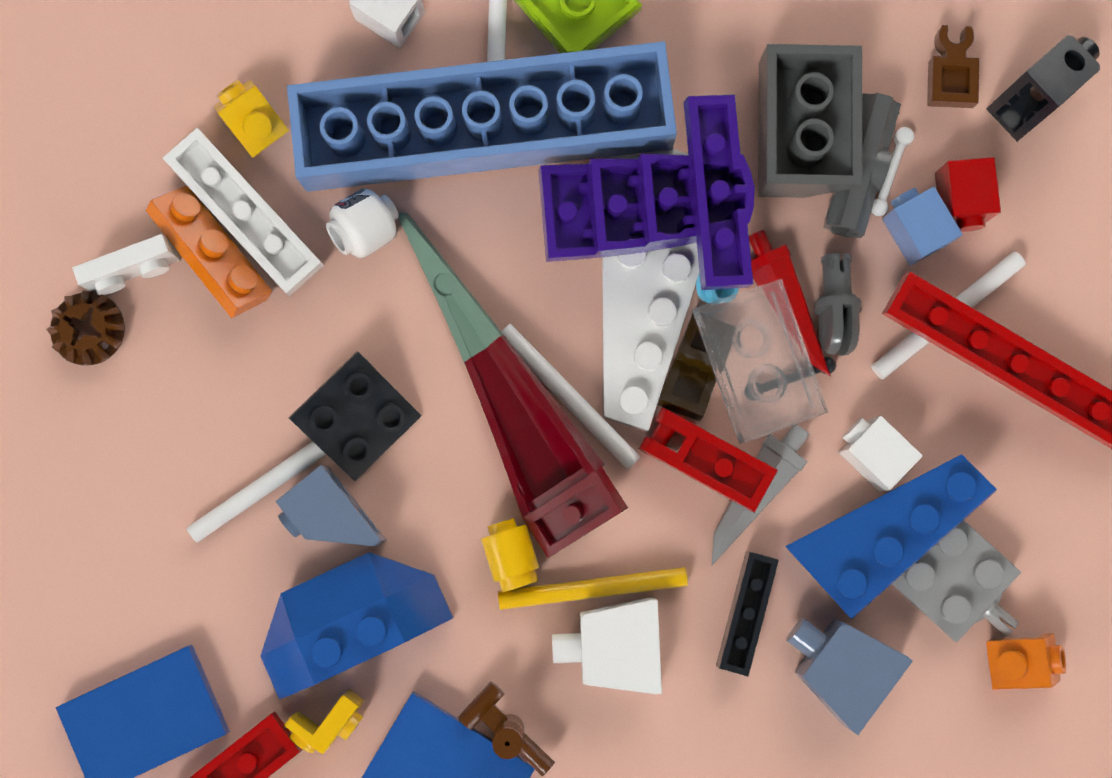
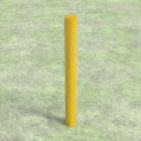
(593, 588)

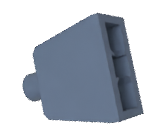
(847, 670)

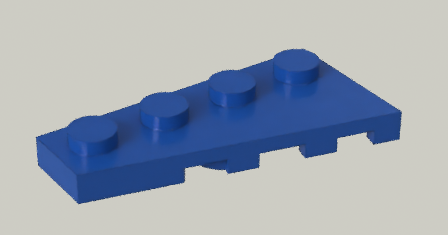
(881, 540)

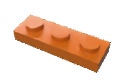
(209, 251)

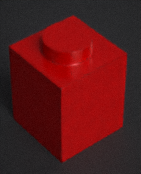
(969, 191)

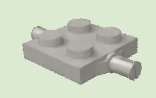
(960, 583)

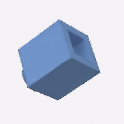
(921, 224)

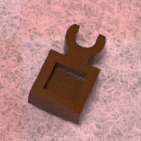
(953, 76)

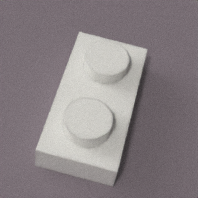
(142, 259)

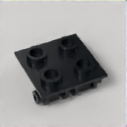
(355, 416)

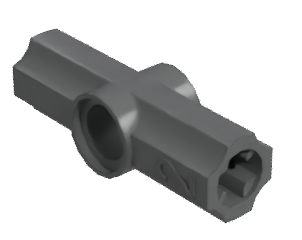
(852, 208)

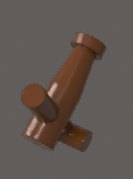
(508, 729)

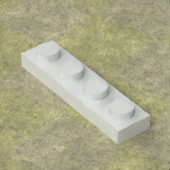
(243, 212)

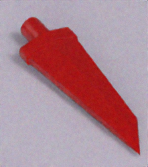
(775, 265)

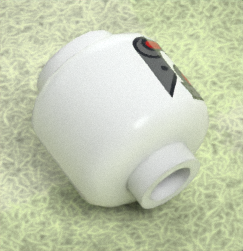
(362, 223)

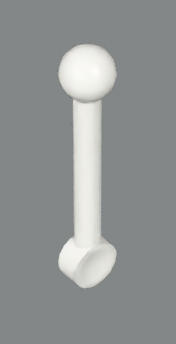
(902, 138)

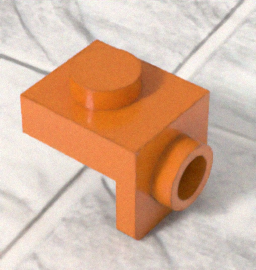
(1025, 662)

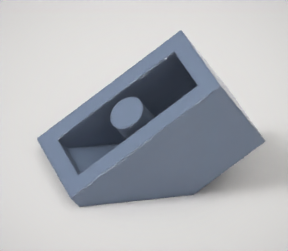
(326, 511)

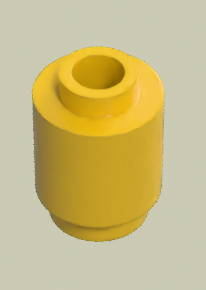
(510, 555)

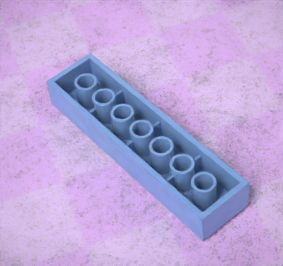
(482, 116)

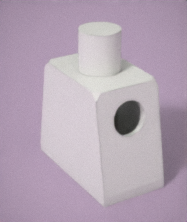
(616, 646)

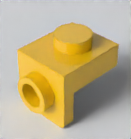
(249, 116)
(339, 722)

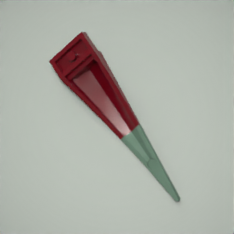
(546, 458)

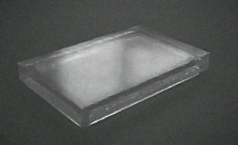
(760, 361)

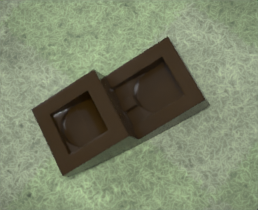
(690, 376)

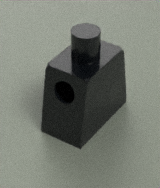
(1055, 77)

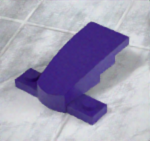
(660, 200)

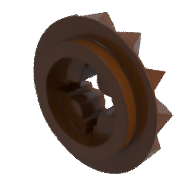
(89, 349)

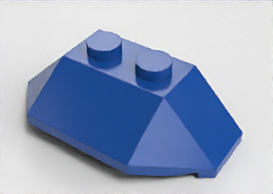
(348, 620)

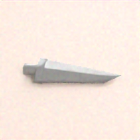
(781, 456)

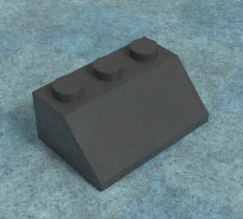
(809, 120)

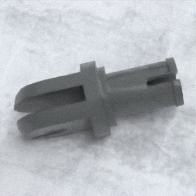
(838, 307)

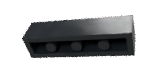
(747, 613)

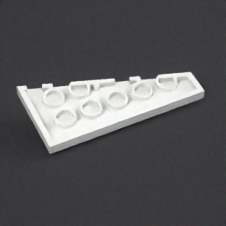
(642, 321)

